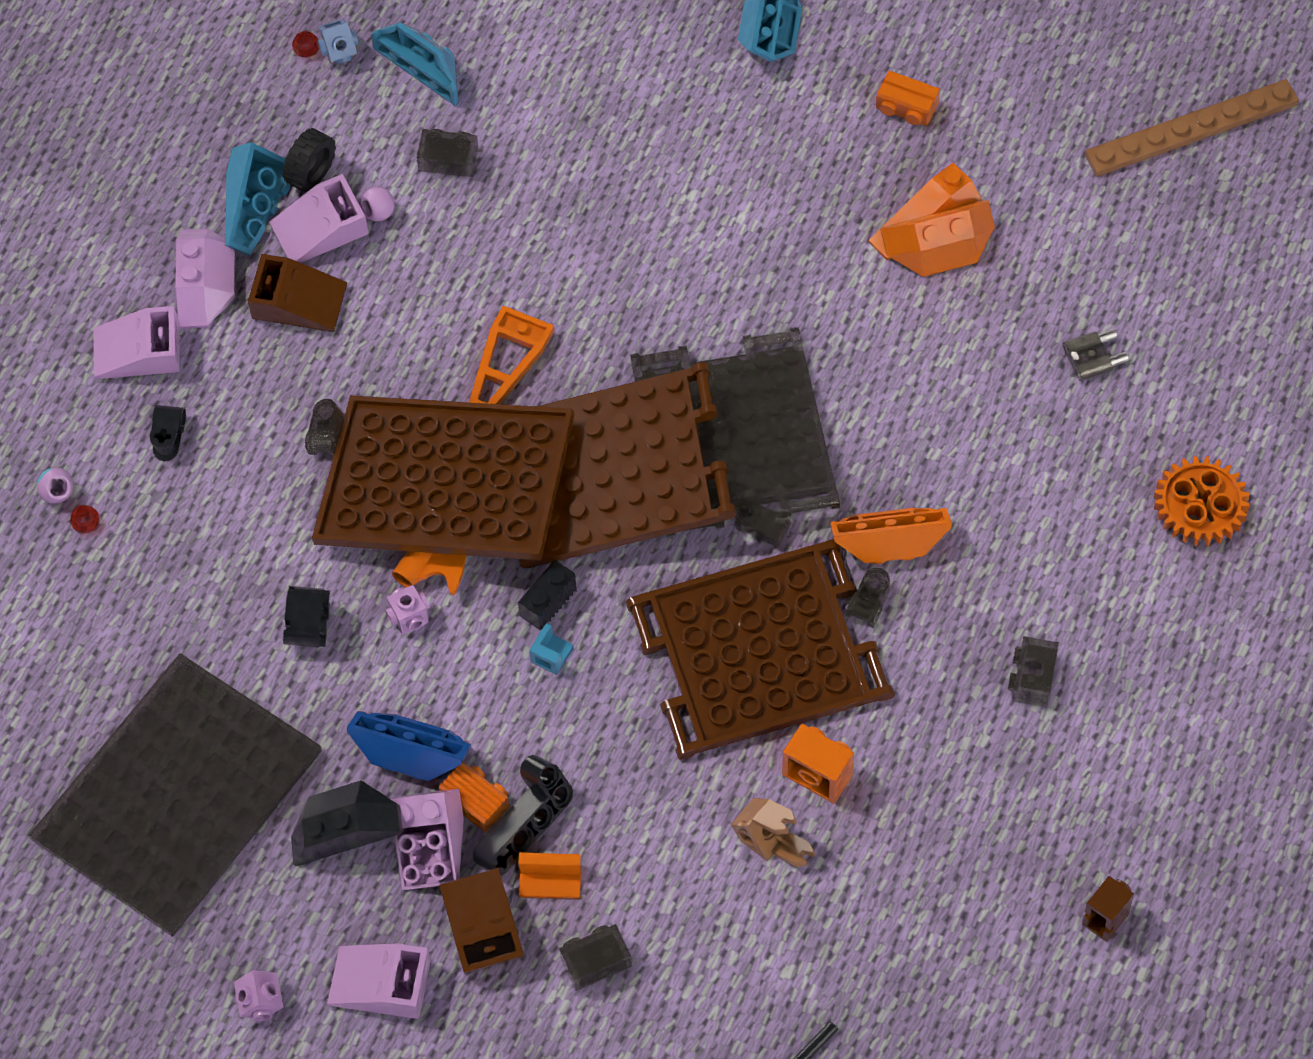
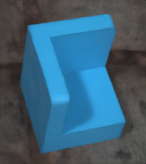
(549, 650)

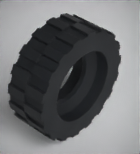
(309, 159)

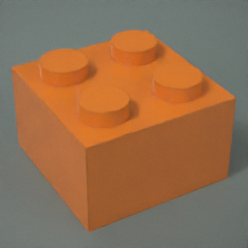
(818, 762)

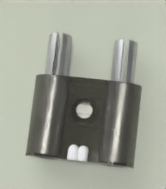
(1089, 355)

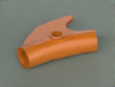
(421, 565)

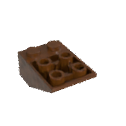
(295, 294)
(481, 921)

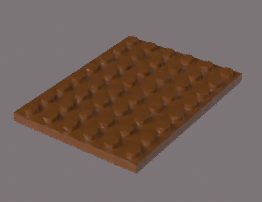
(444, 477)

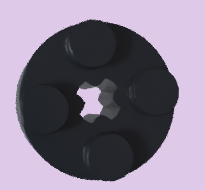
(306, 616)

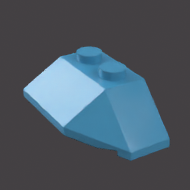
(770, 27)
(419, 57)

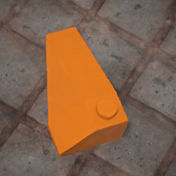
(943, 192)

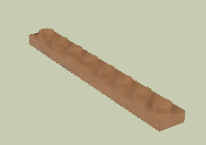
(1191, 127)

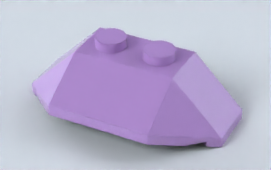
(203, 277)

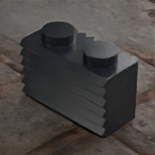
(547, 595)

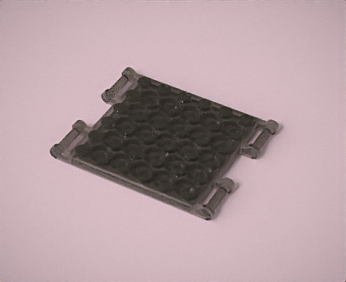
(763, 426)

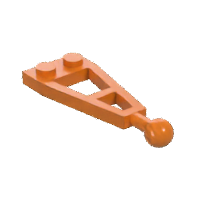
(521, 330)

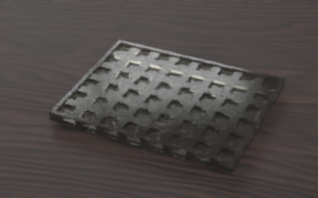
(175, 794)

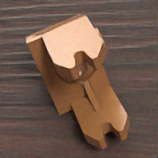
(764, 832)

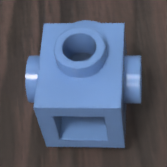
(331, 34)

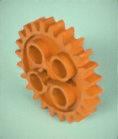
(1224, 493)

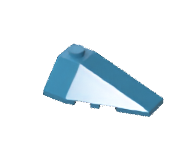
(252, 194)

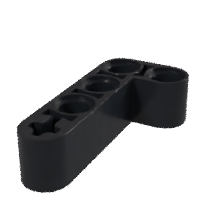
(528, 818)

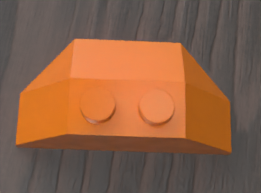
(940, 239)
(891, 533)

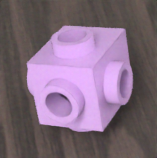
(407, 609)
(258, 995)

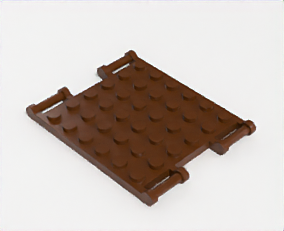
(635, 467)
(759, 648)

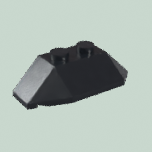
(343, 821)

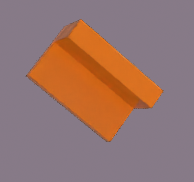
(550, 875)

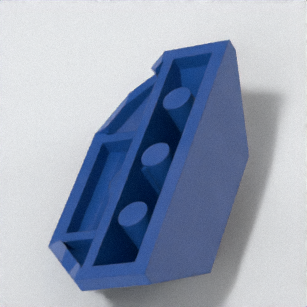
(407, 744)

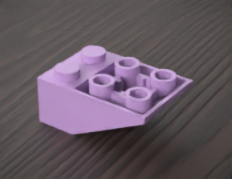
(320, 221)
(138, 344)
(430, 838)
(380, 979)

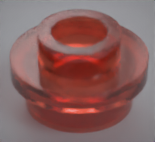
(302, 38)
(81, 512)

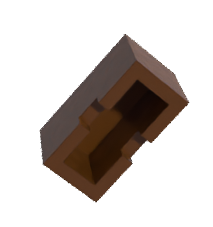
(1108, 908)

